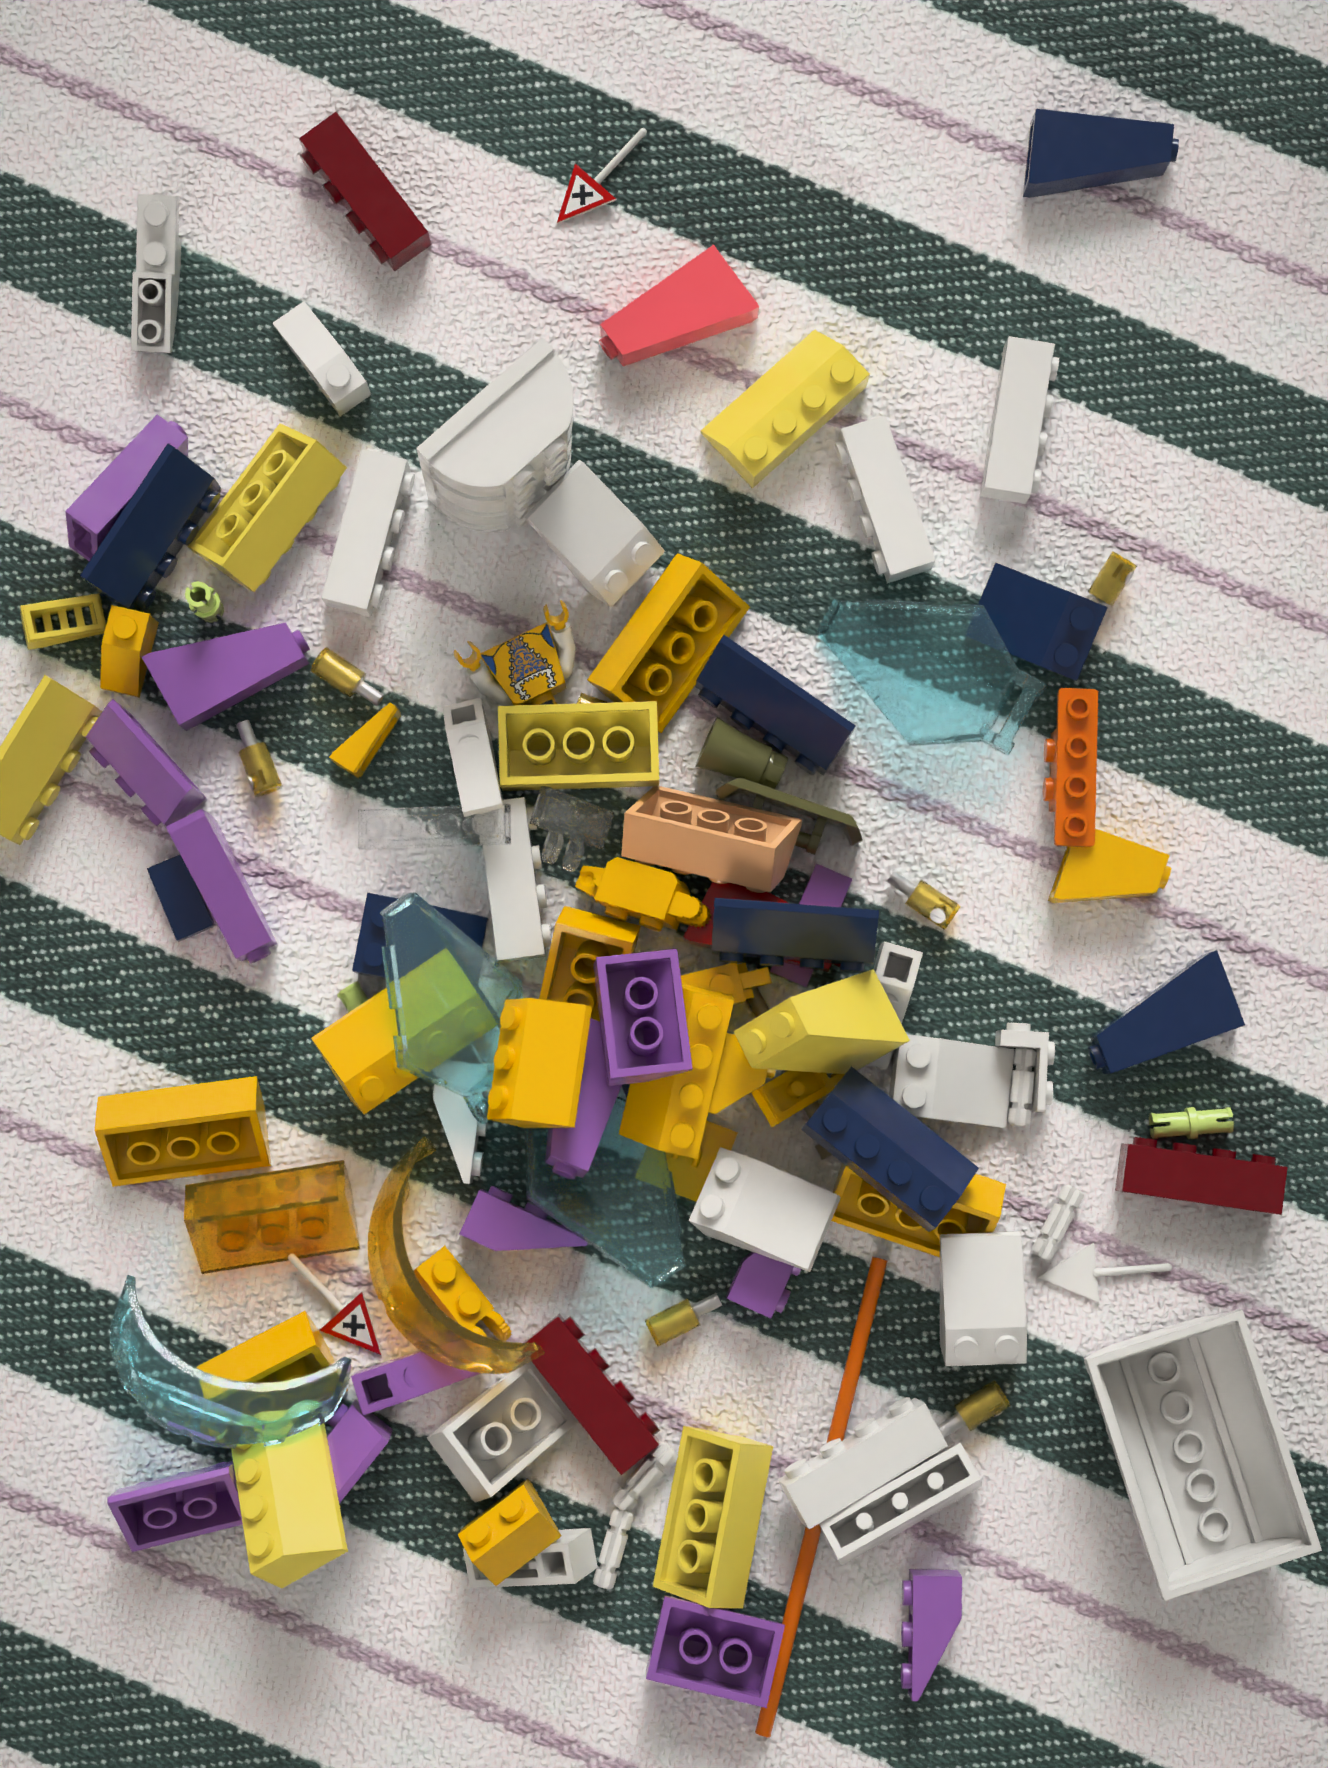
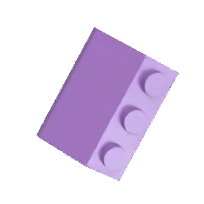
(142, 766)
(642, 1016)
(354, 1444)
(177, 1506)
(714, 1651)

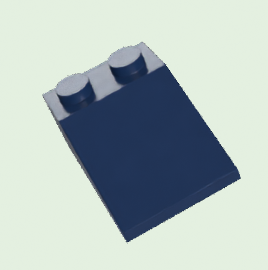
(1041, 620)
(368, 954)

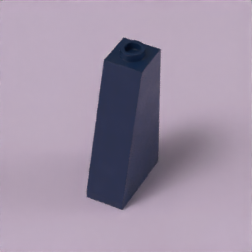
(1093, 151)
(1176, 1014)

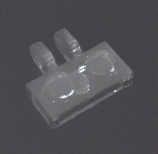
(569, 818)

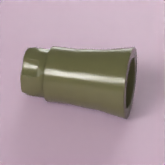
(740, 756)

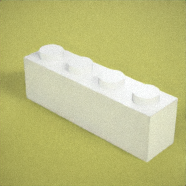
(1018, 420)
(885, 499)
(367, 533)
(514, 891)
(862, 1461)
(901, 1504)

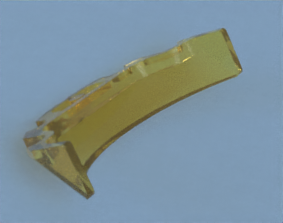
(409, 1304)

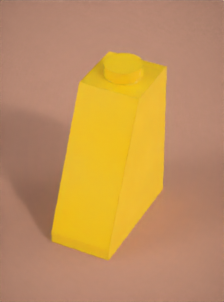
(1109, 871)

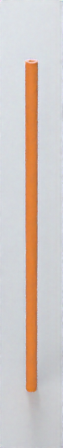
(811, 1536)

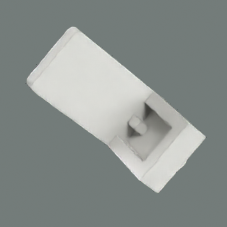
(1019, 1036)

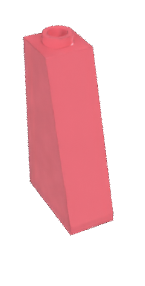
(681, 309)

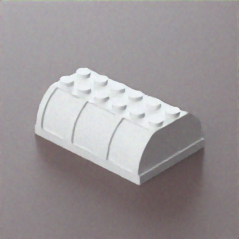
(503, 445)
(1201, 1453)

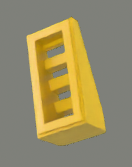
(364, 744)

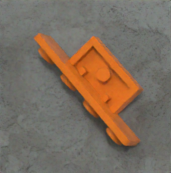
(1073, 767)

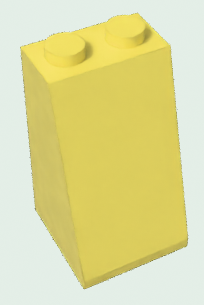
(825, 1029)

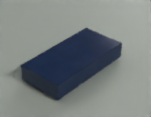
(180, 898)

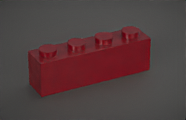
(364, 191)
(1201, 1178)
(592, 1395)

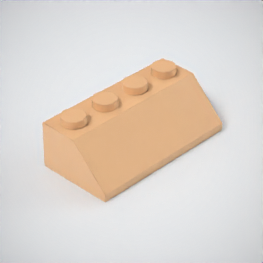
(710, 838)

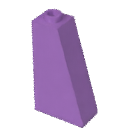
(107, 496)
(223, 671)
(222, 885)
(574, 1148)

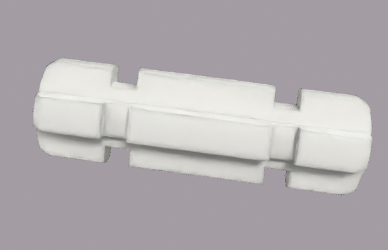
(1022, 1087)
(1057, 1222)
(644, 1477)
(613, 1548)

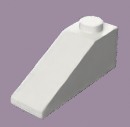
(323, 358)
(560, 1563)

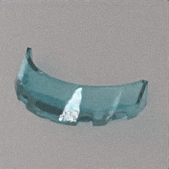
(209, 1406)

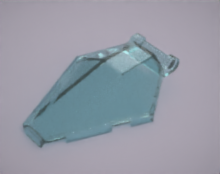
(931, 669)
(444, 1000)
(619, 1206)

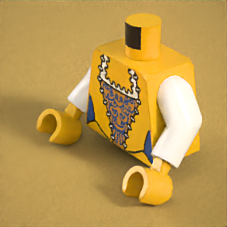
(527, 666)

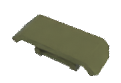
(781, 799)

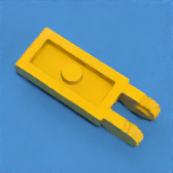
(792, 1093)
(459, 1295)

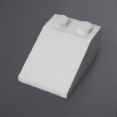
(594, 534)
(953, 1080)
(764, 1209)
(982, 1299)
(502, 1431)

